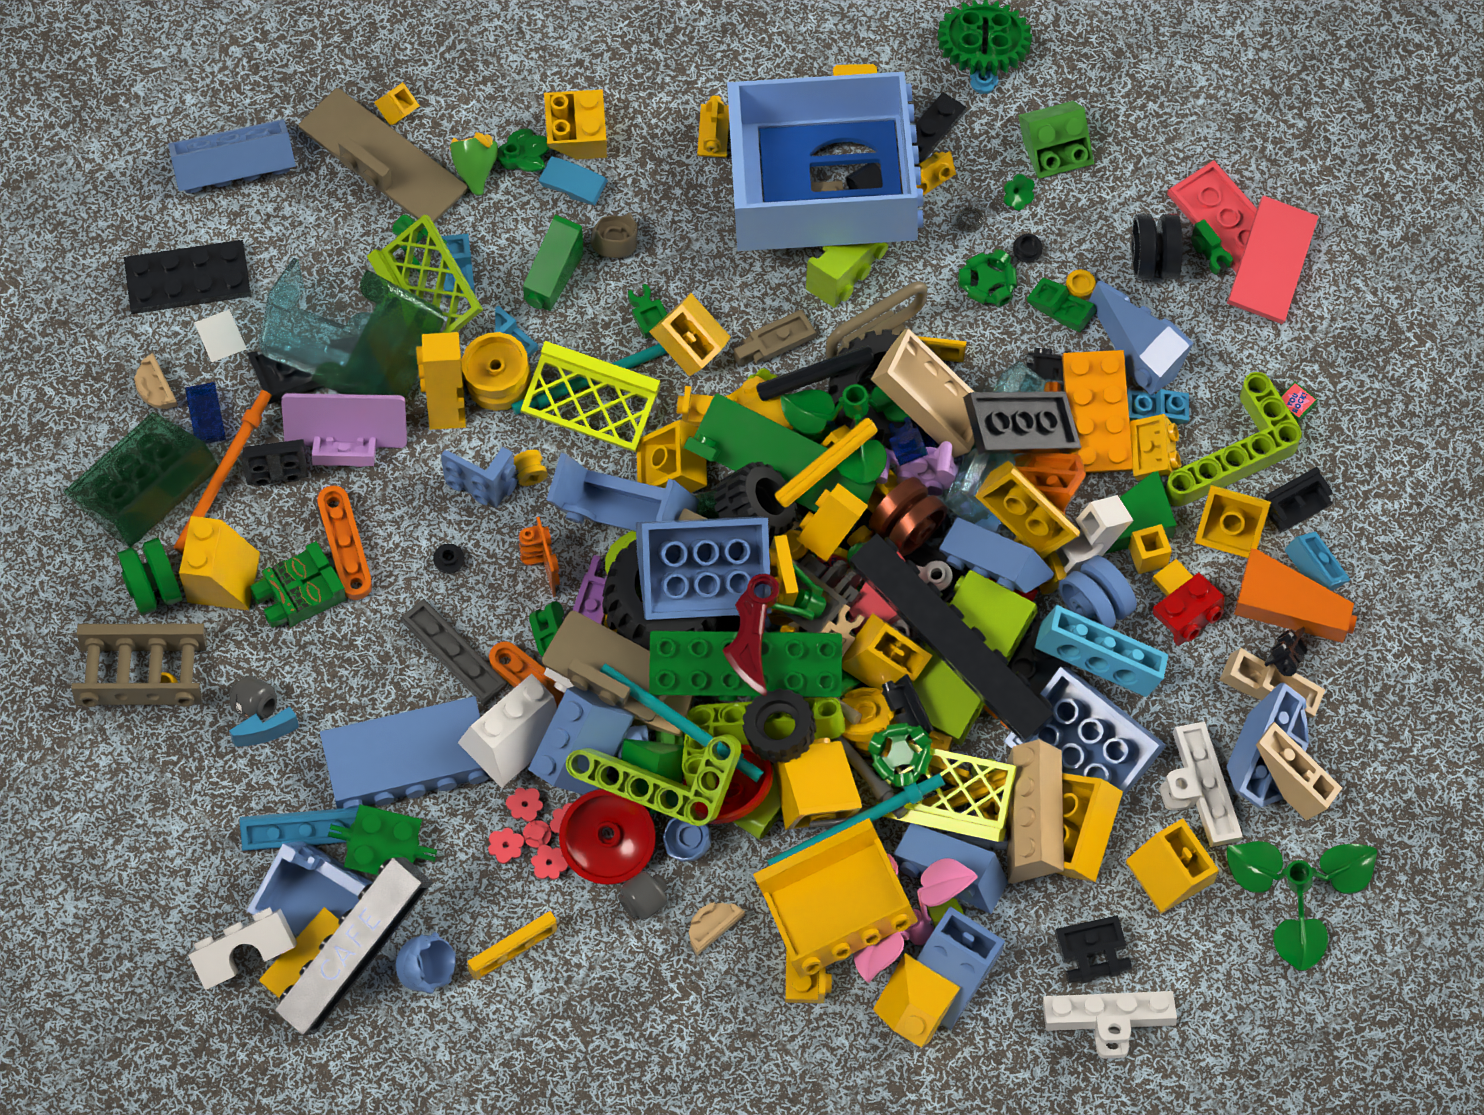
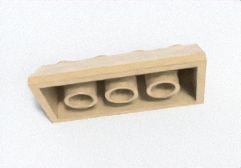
(1035, 812)

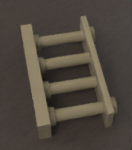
(139, 637)

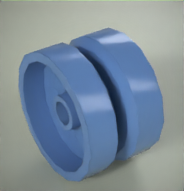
(1098, 592)

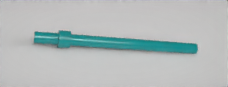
(541, 400)
(680, 722)
(913, 793)

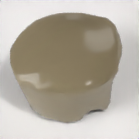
(615, 236)

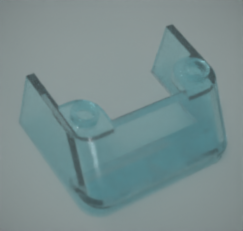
(301, 336)

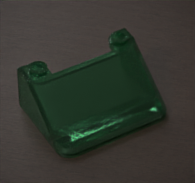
(386, 351)

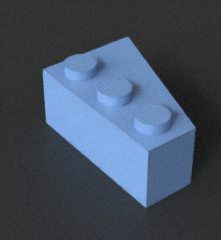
(924, 846)

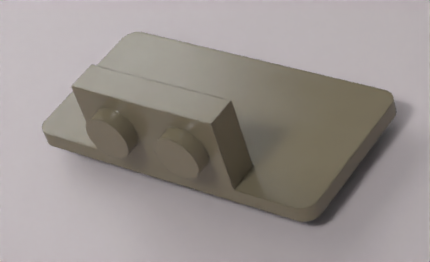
(583, 649)

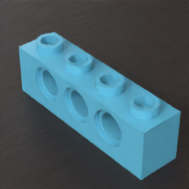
(1101, 651)

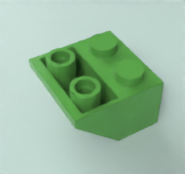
(1057, 138)

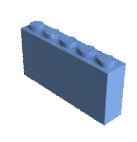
(401, 755)

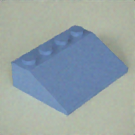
(700, 565)
(1094, 733)

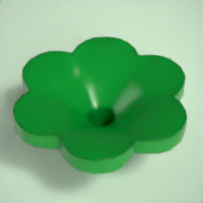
(1019, 192)

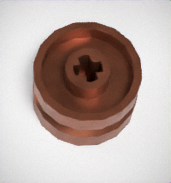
(908, 515)

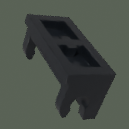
(1298, 500)

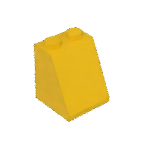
(217, 565)
(817, 785)

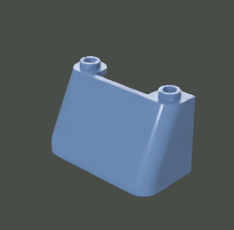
(304, 883)

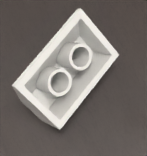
(511, 731)

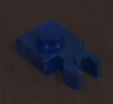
(907, 442)

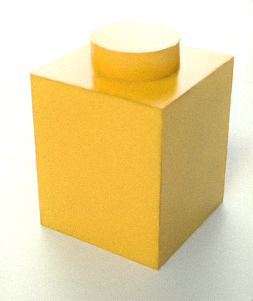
(1150, 549)

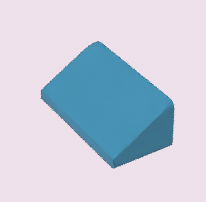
(1316, 561)

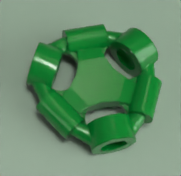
(989, 278)
(901, 753)

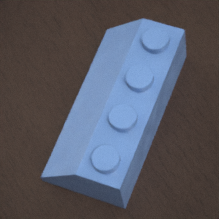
(232, 156)

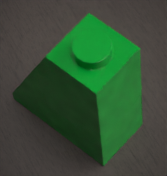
(554, 263)
(1148, 508)

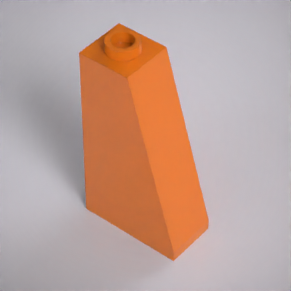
(1291, 600)

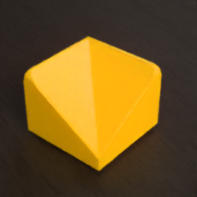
(396, 104)

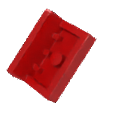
(1190, 608)

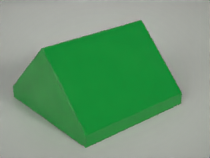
(657, 758)

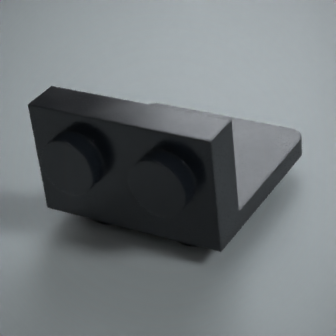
(274, 462)

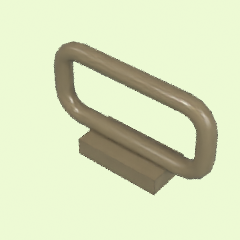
(886, 321)

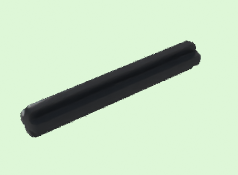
(815, 373)

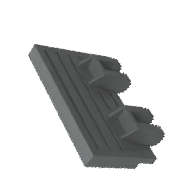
(843, 594)

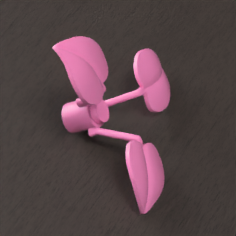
(940, 883)

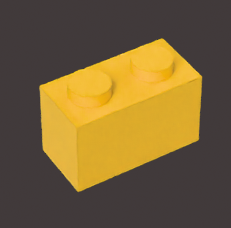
(831, 522)

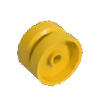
(496, 371)

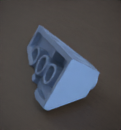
(1151, 347)

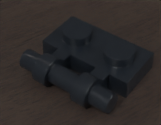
(1089, 940)

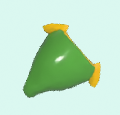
(474, 160)

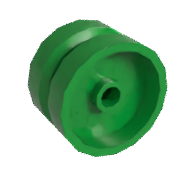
(150, 576)

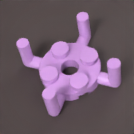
(933, 470)

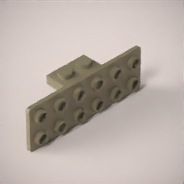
(382, 156)

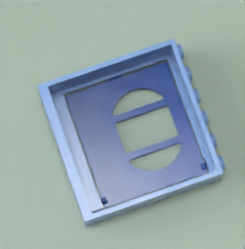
(793, 124)

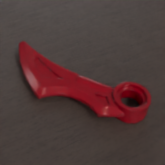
(745, 650)

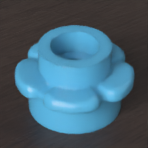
(981, 86)

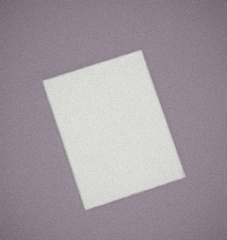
(220, 335)

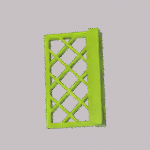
(388, 268)

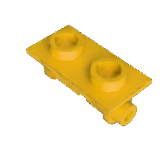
(713, 128)
(935, 171)

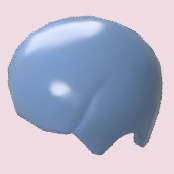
(686, 841)

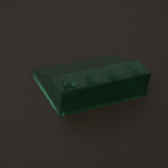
(142, 478)

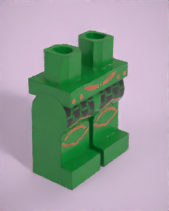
(299, 587)

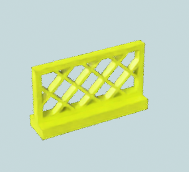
(598, 371)
(962, 822)

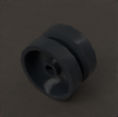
(1156, 246)

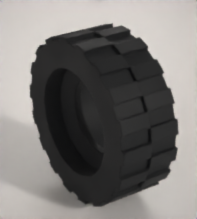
(782, 749)

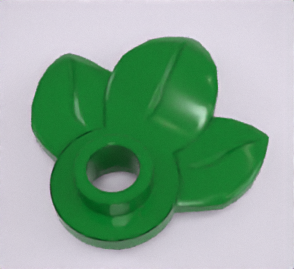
(523, 151)

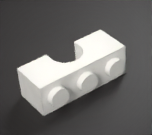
(1100, 527)
(267, 933)

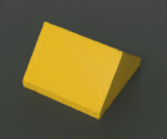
(1232, 521)

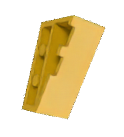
(442, 379)

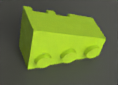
(840, 268)

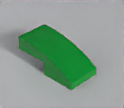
(1061, 306)

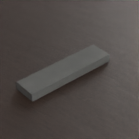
(453, 652)

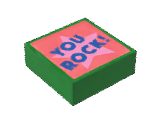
(1298, 401)

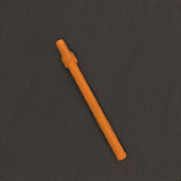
(251, 420)

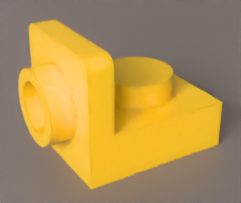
(693, 406)

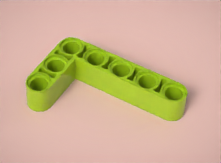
(1242, 451)
(728, 719)
(659, 785)

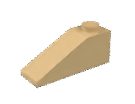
(1296, 773)

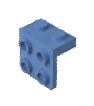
(485, 486)

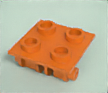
(536, 549)

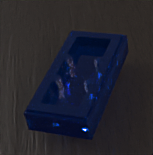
(205, 412)

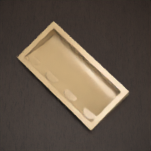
(926, 391)

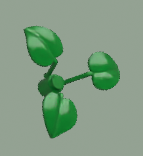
(812, 408)
(1259, 862)

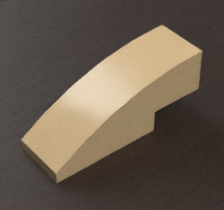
(1253, 678)

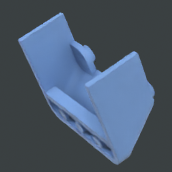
(614, 499)

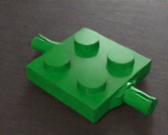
(380, 836)

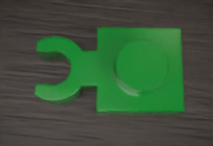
(646, 313)

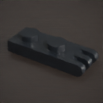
(937, 123)

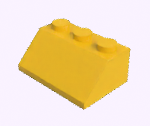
(1026, 510)
(1087, 822)

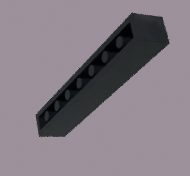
(951, 638)

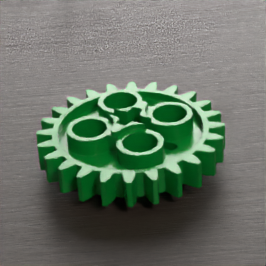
(1006, 37)

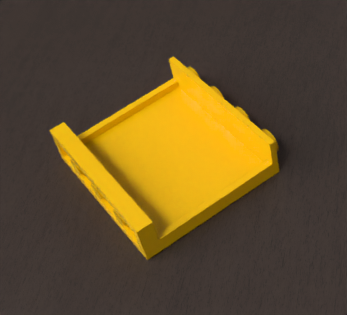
(835, 898)

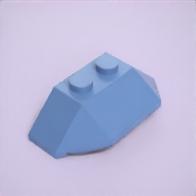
(1246, 766)

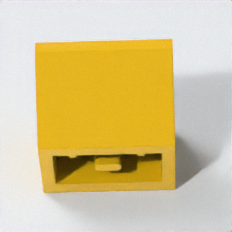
(576, 123)
(690, 335)
(883, 654)
(1172, 866)

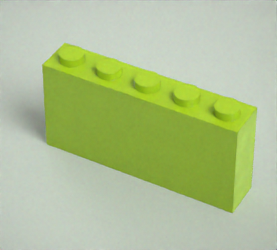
(1003, 621)

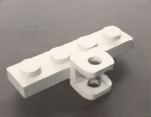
(1202, 785)
(1110, 1016)

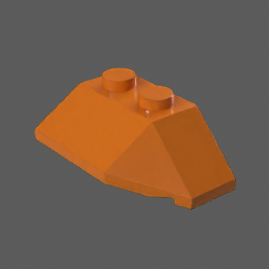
(1053, 474)

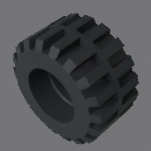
(752, 494)

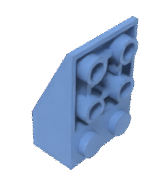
(963, 955)

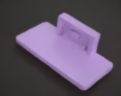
(345, 426)

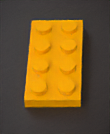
(1099, 409)

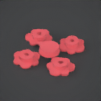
(535, 834)

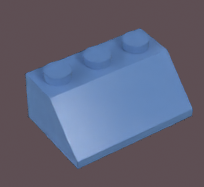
(994, 557)
(578, 724)

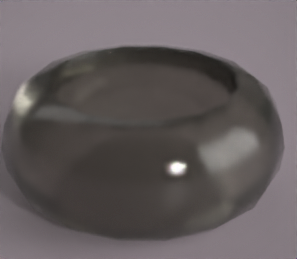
(972, 227)

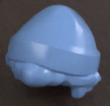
(425, 963)

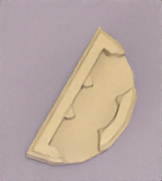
(153, 385)
(711, 923)

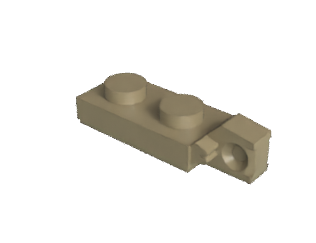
(775, 339)

